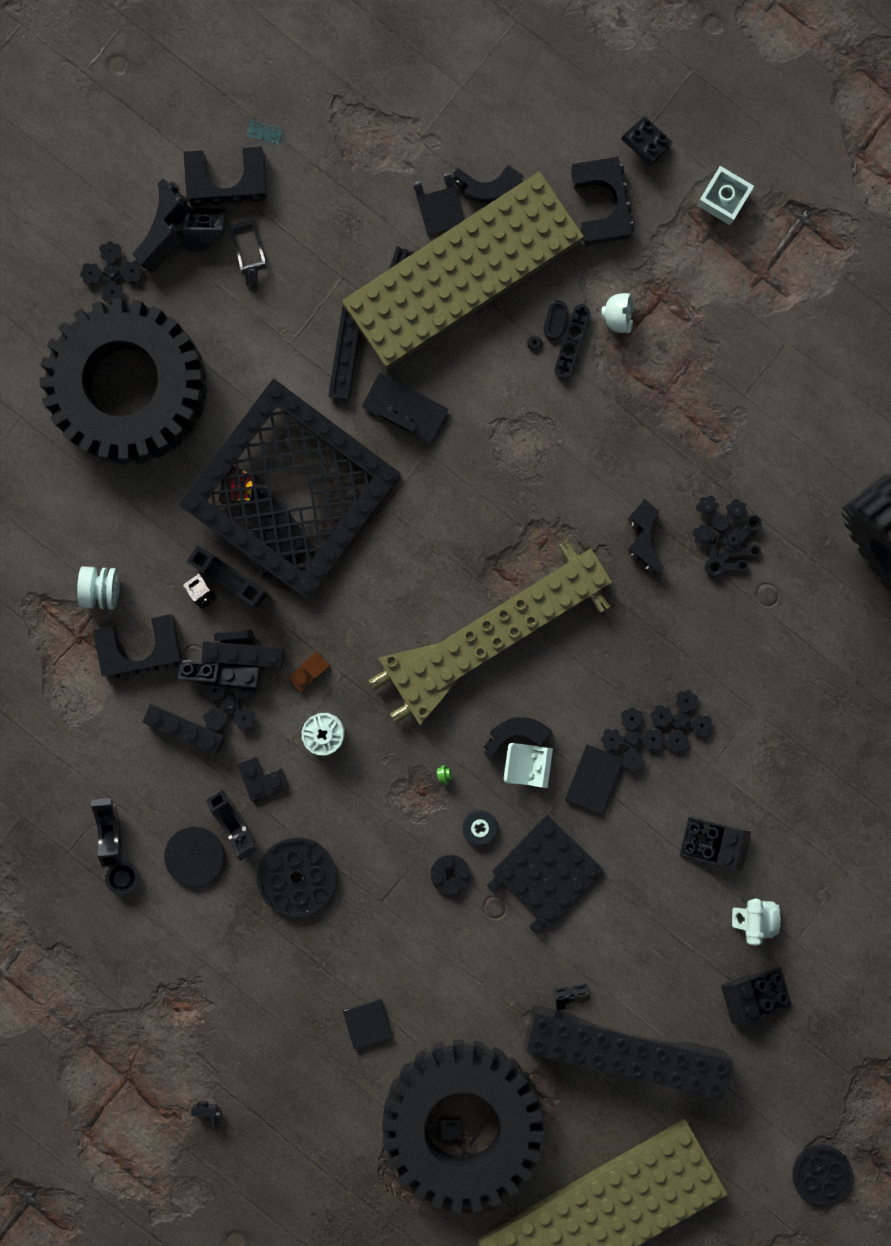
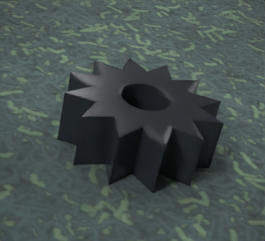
(534, 339)

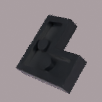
(259, 784)

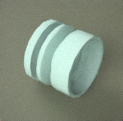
(101, 588)
(335, 734)

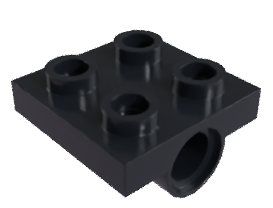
(647, 140)

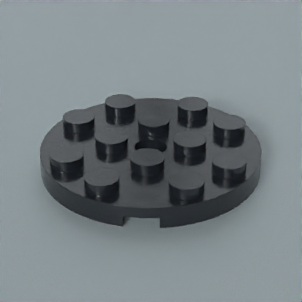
(292, 897)

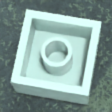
(725, 195)

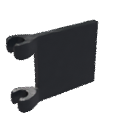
(440, 208)

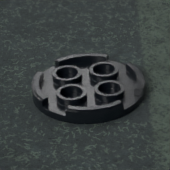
(194, 856)
(822, 1175)

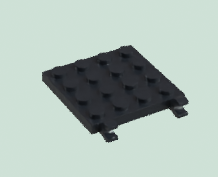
(546, 871)

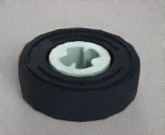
(478, 817)

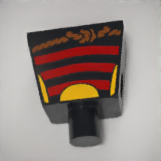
(246, 481)

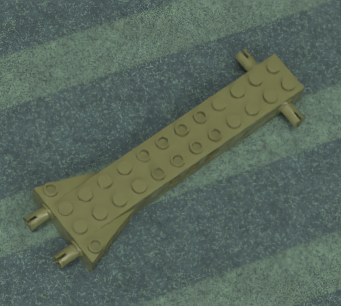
(430, 671)

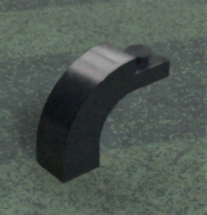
(487, 191)
(516, 726)
(233, 824)
(108, 832)

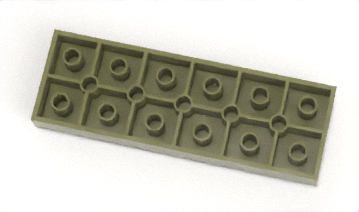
(462, 270)
(622, 1199)

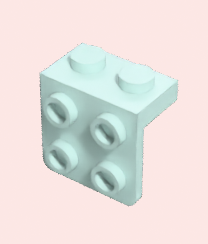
(528, 765)

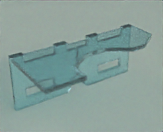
(260, 132)

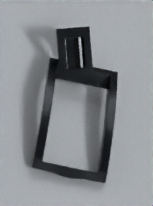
(249, 270)

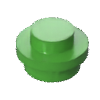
(444, 774)

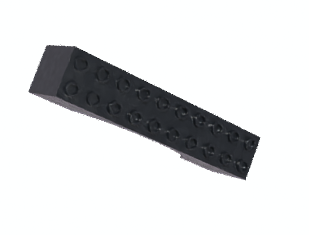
(663, 1063)

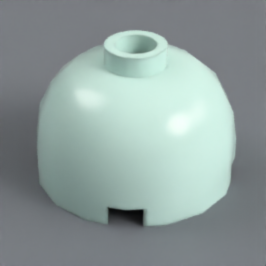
(618, 313)

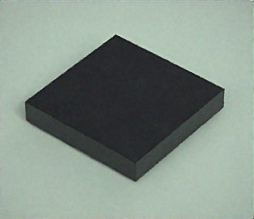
(367, 1023)

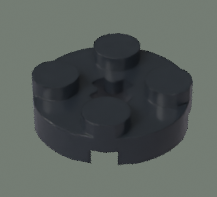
(451, 885)

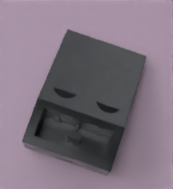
(715, 843)
(756, 996)

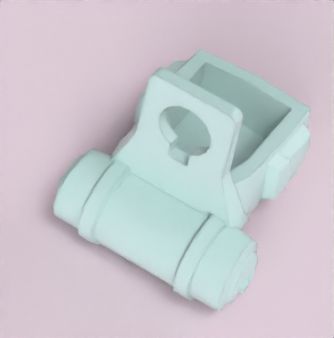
(760, 922)

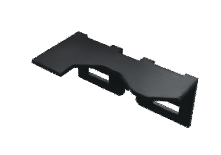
(562, 1002)

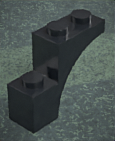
(641, 548)

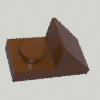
(308, 671)

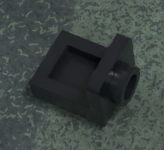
(204, 1109)

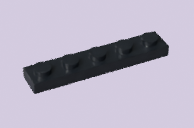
(344, 358)

